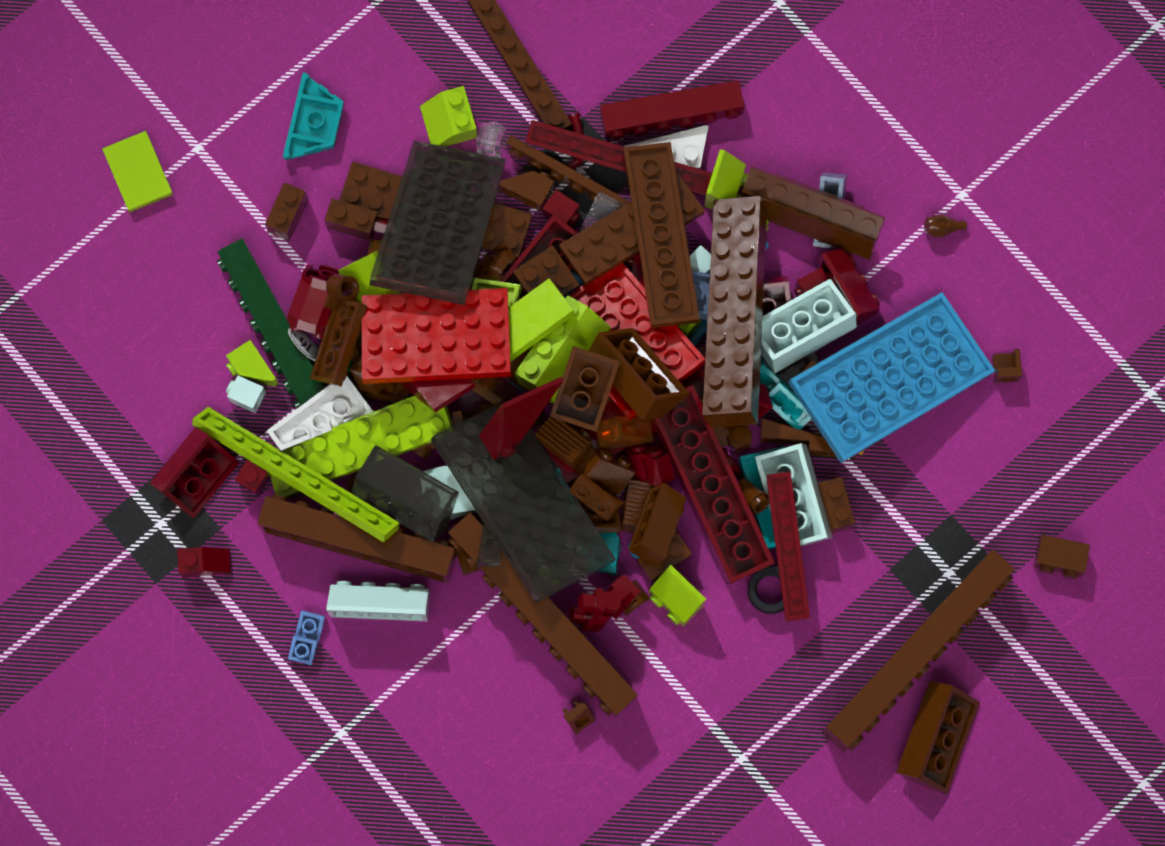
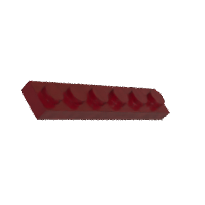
(787, 546)

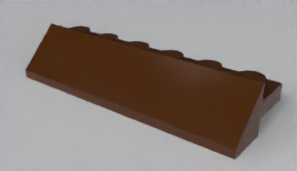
(815, 212)

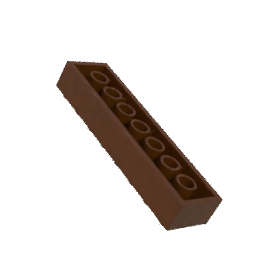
(338, 535)

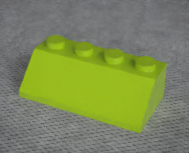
(551, 354)

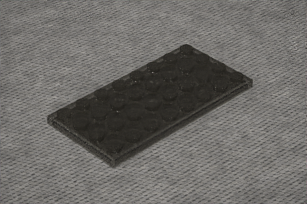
(438, 223)
(525, 508)

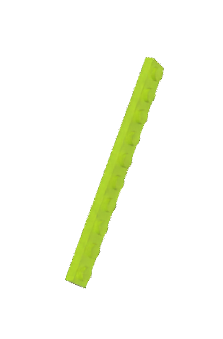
(296, 474)

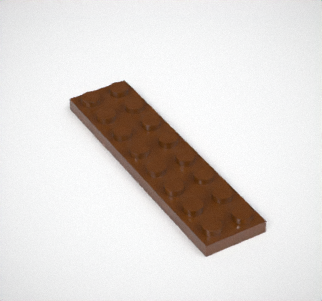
(378, 190)
(661, 235)

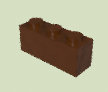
(657, 524)

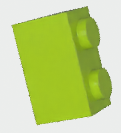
(449, 118)
(725, 179)
(676, 596)

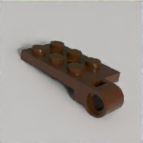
(341, 330)

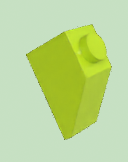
(250, 365)

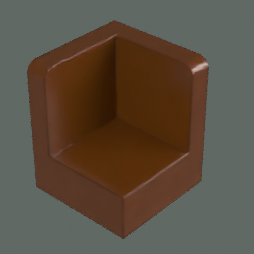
(1007, 367)

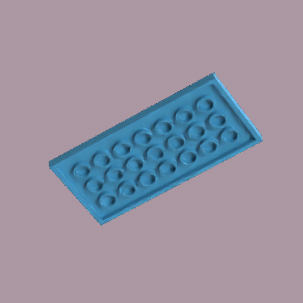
(891, 377)

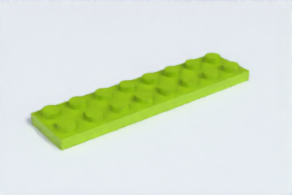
(348, 445)

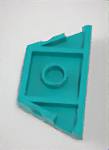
(313, 121)

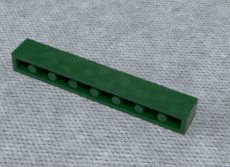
(268, 320)

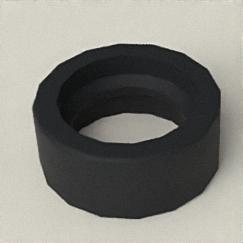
(752, 591)

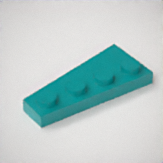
(750, 471)

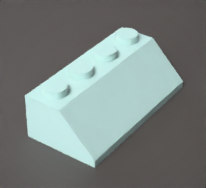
(805, 325)
(810, 511)
(378, 602)

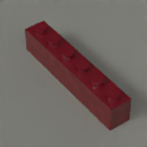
(672, 109)

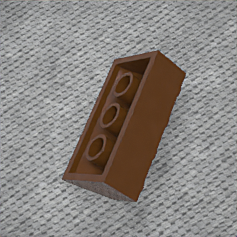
(641, 374)
(938, 736)

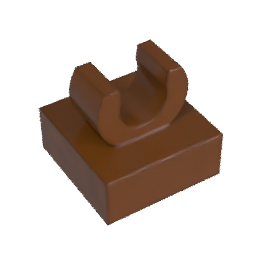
(578, 717)

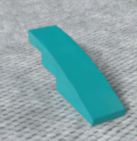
(783, 398)

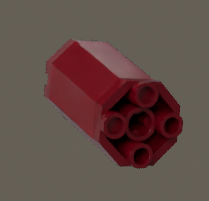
(307, 308)

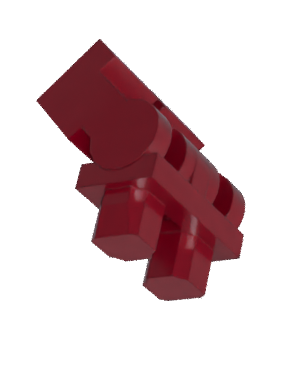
(598, 608)

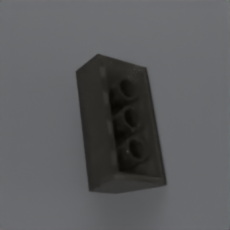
(405, 493)

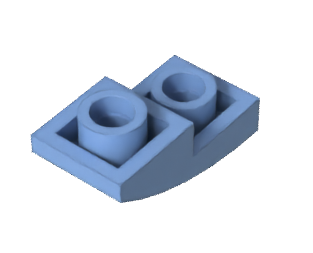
(306, 637)

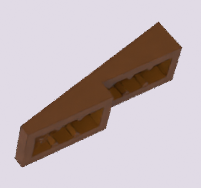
(781, 434)

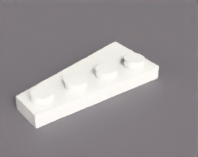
(320, 414)

